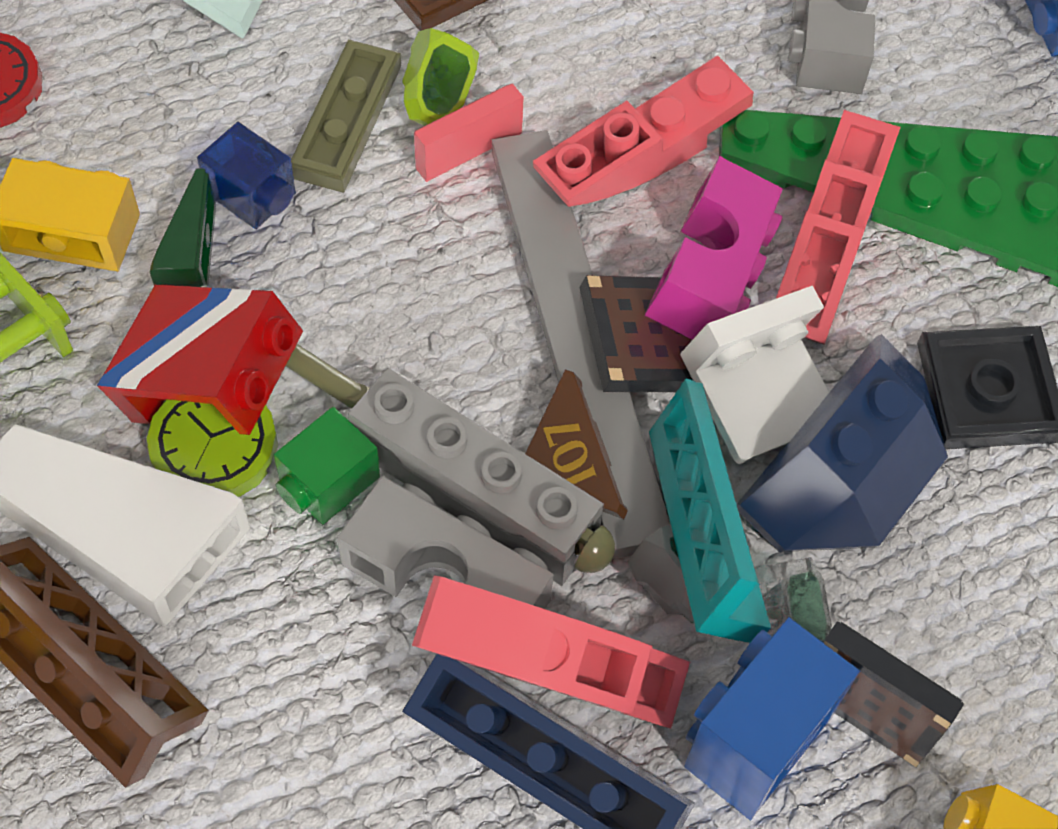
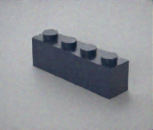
(541, 751)

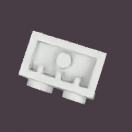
(759, 373)

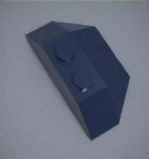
(852, 460)

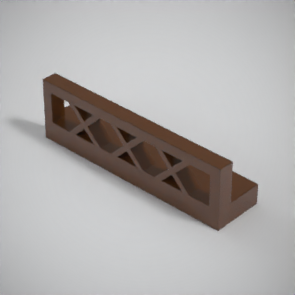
(62, 671)

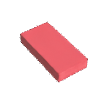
(468, 132)

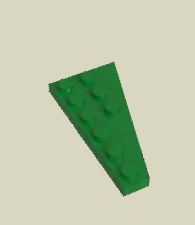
(939, 184)

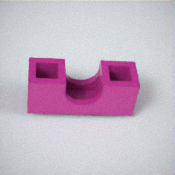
(733, 220)

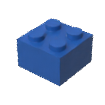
(766, 715)

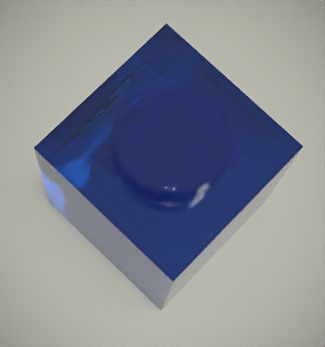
(248, 175)

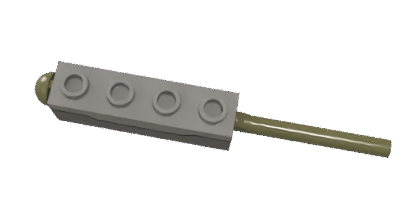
(469, 469)

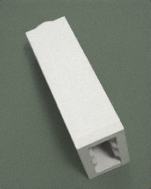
(119, 520)

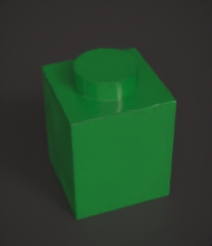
(326, 466)

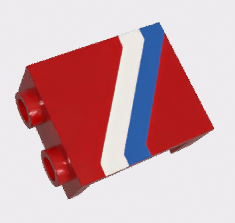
(202, 349)

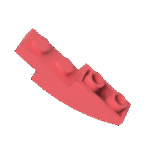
(644, 141)
(550, 651)

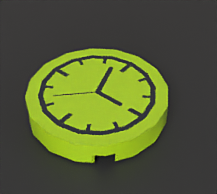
(204, 447)

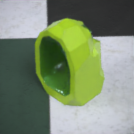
(437, 75)

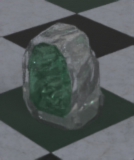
(796, 592)

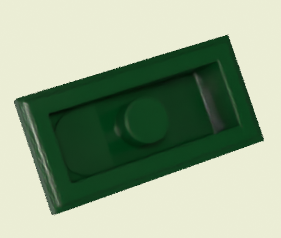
(187, 244)

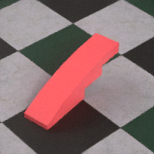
(839, 215)

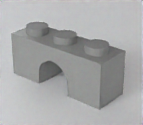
(832, 44)
(404, 532)

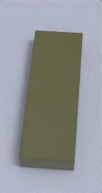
(345, 116)

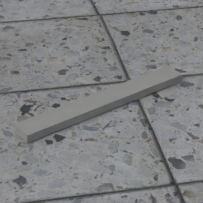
(555, 270)

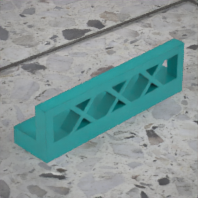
(706, 520)

